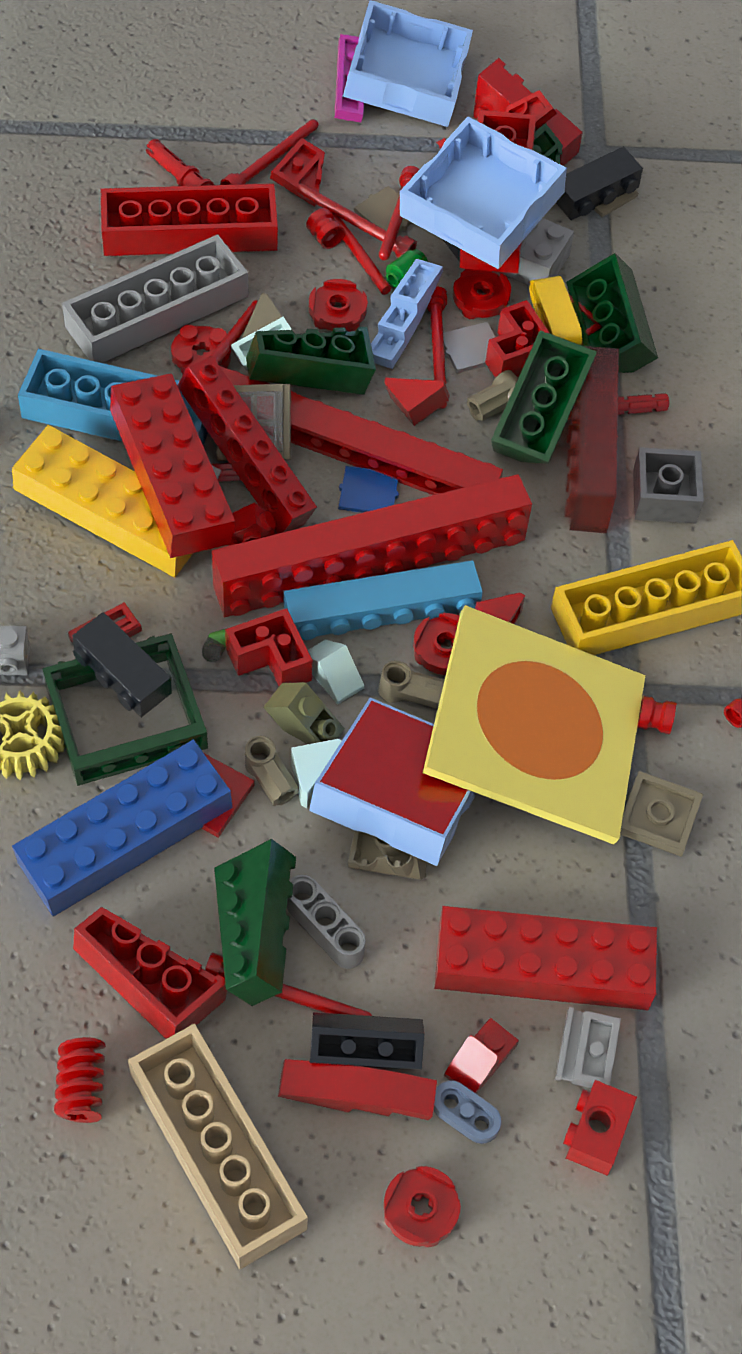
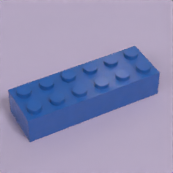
(122, 827)

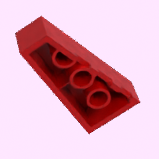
(499, 89)
(148, 974)

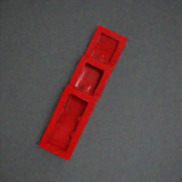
(357, 1088)

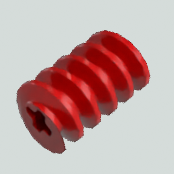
(77, 1081)

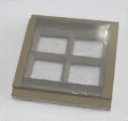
(272, 410)

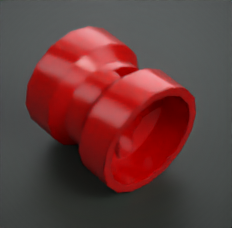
(328, 231)
(656, 715)

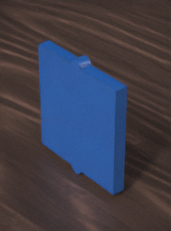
(366, 490)

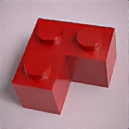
(517, 334)
(270, 642)

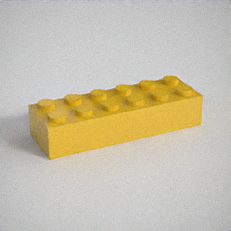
(94, 495)
(650, 599)

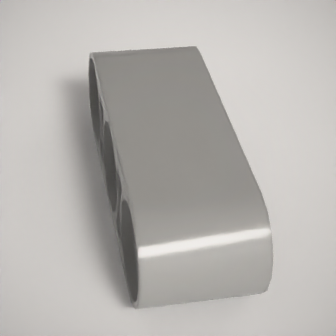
(328, 937)

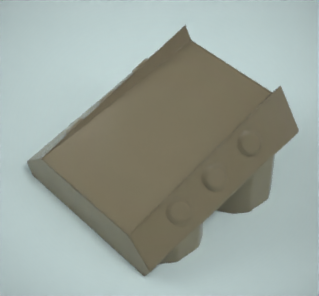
(378, 856)

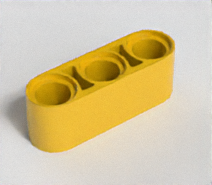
(555, 308)

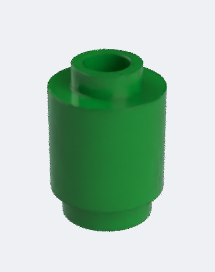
(399, 267)

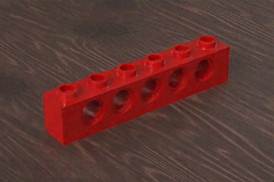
(246, 444)

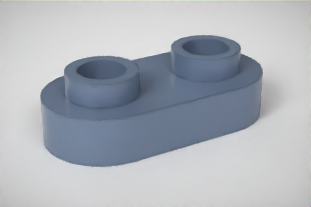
(468, 1110)

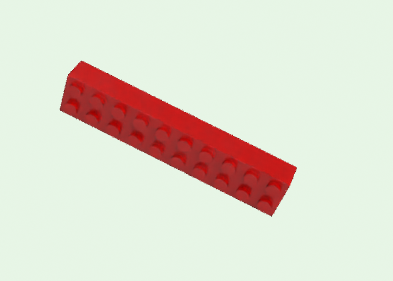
(372, 544)

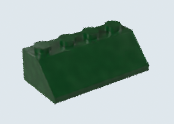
(616, 305)
(542, 399)

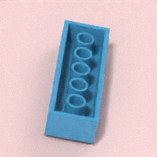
(78, 394)

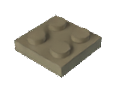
(660, 813)

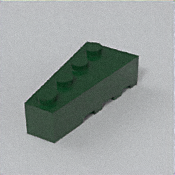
(313, 359)
(254, 919)

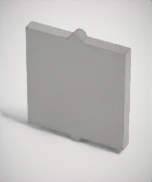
(468, 346)

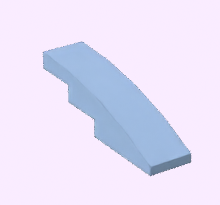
(405, 312)

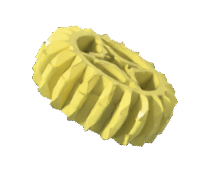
(21, 746)

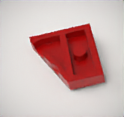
(300, 166)

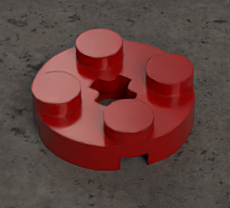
(481, 305)
(329, 317)
(194, 338)
(426, 638)
(426, 1228)

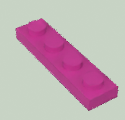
(344, 107)

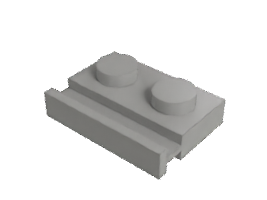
(587, 1048)

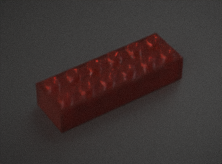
(593, 447)

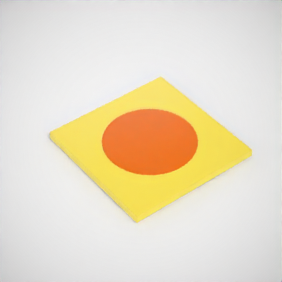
(536, 725)

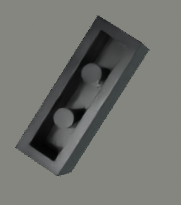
(600, 183)
(121, 665)
(367, 1040)

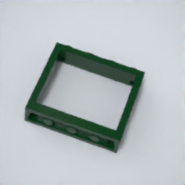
(133, 753)

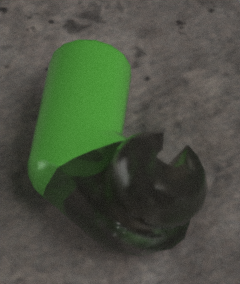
(214, 646)

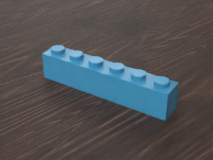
(383, 599)

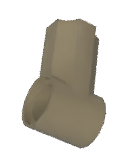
(493, 398)
(411, 686)
(270, 772)

